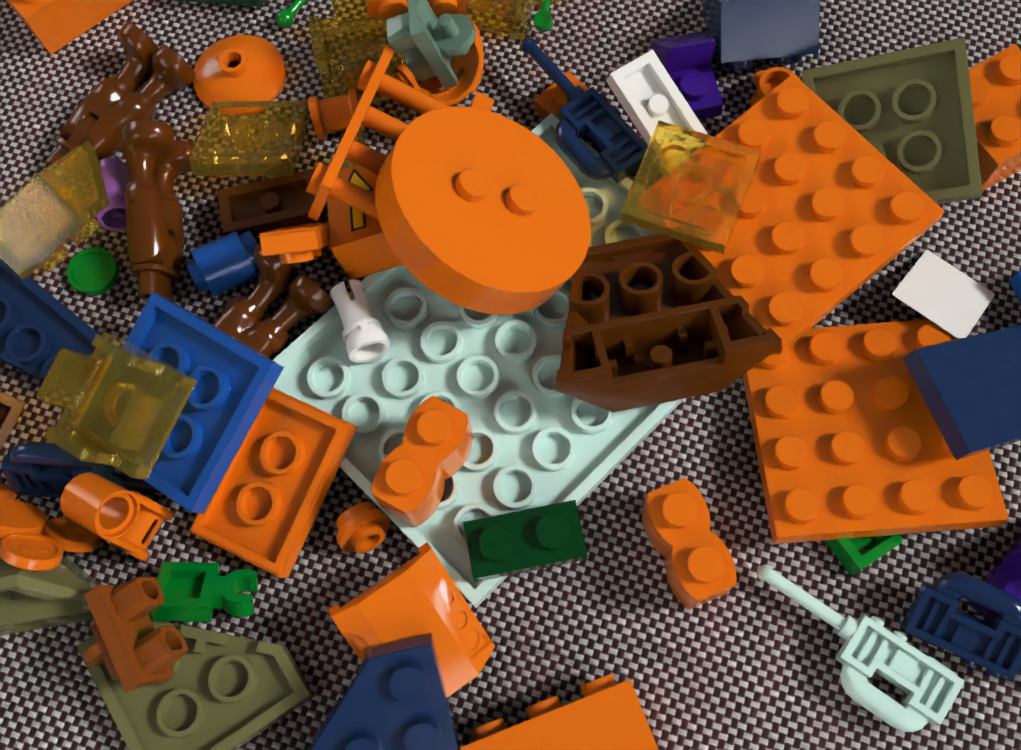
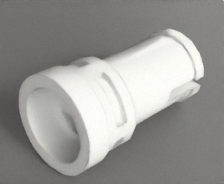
(361, 331)

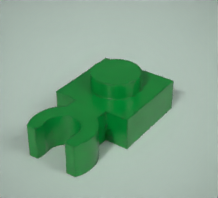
(198, 588)

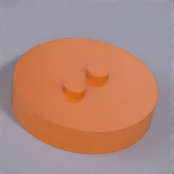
(482, 210)

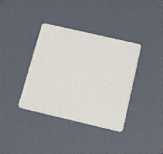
(944, 295)

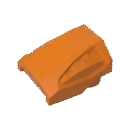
(413, 603)

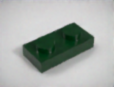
(525, 540)

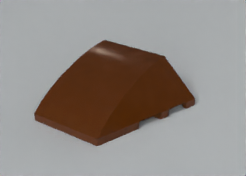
(654, 327)

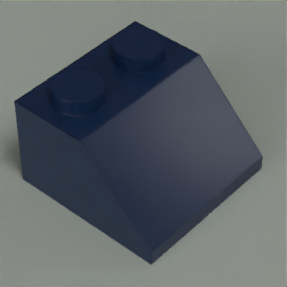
(762, 30)

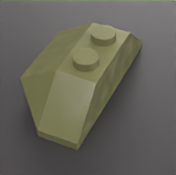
(43, 598)

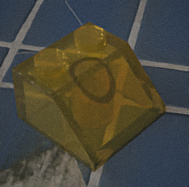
(51, 211)

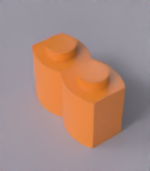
(432, 450)
(696, 558)

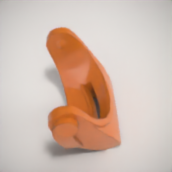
(466, 68)

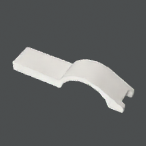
(651, 96)

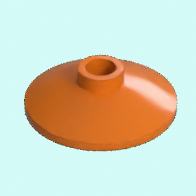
(256, 77)

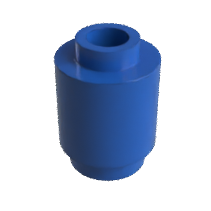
(224, 263)

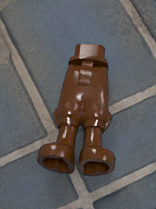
(117, 102)
(152, 209)
(243, 314)

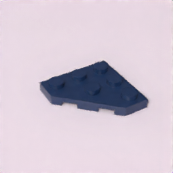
(393, 703)

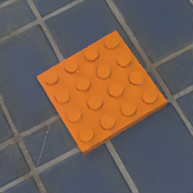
(816, 213)
(854, 444)

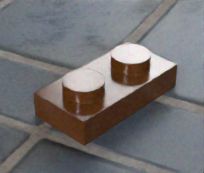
(267, 204)

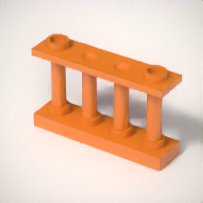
(373, 79)

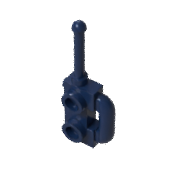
(594, 119)
(47, 469)
(992, 644)

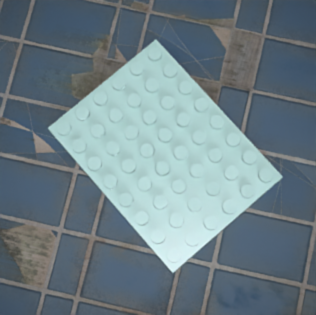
(499, 369)

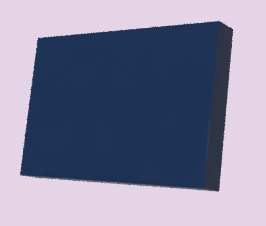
(972, 389)

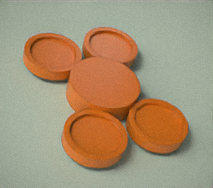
(34, 543)

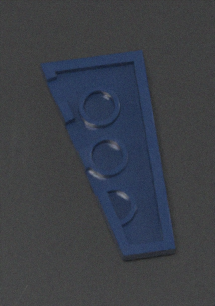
(36, 325)

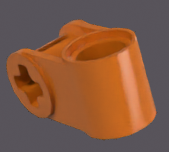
(114, 513)

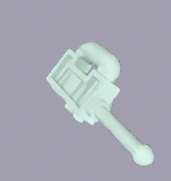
(871, 649)

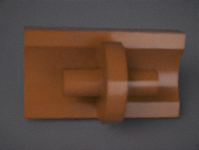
(127, 635)

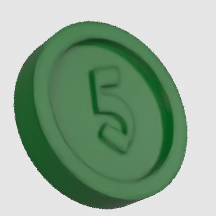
(93, 271)

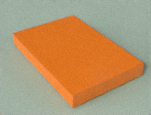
(276, 484)

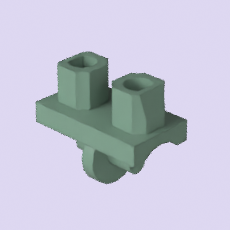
(430, 40)

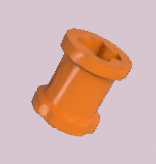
(333, 113)

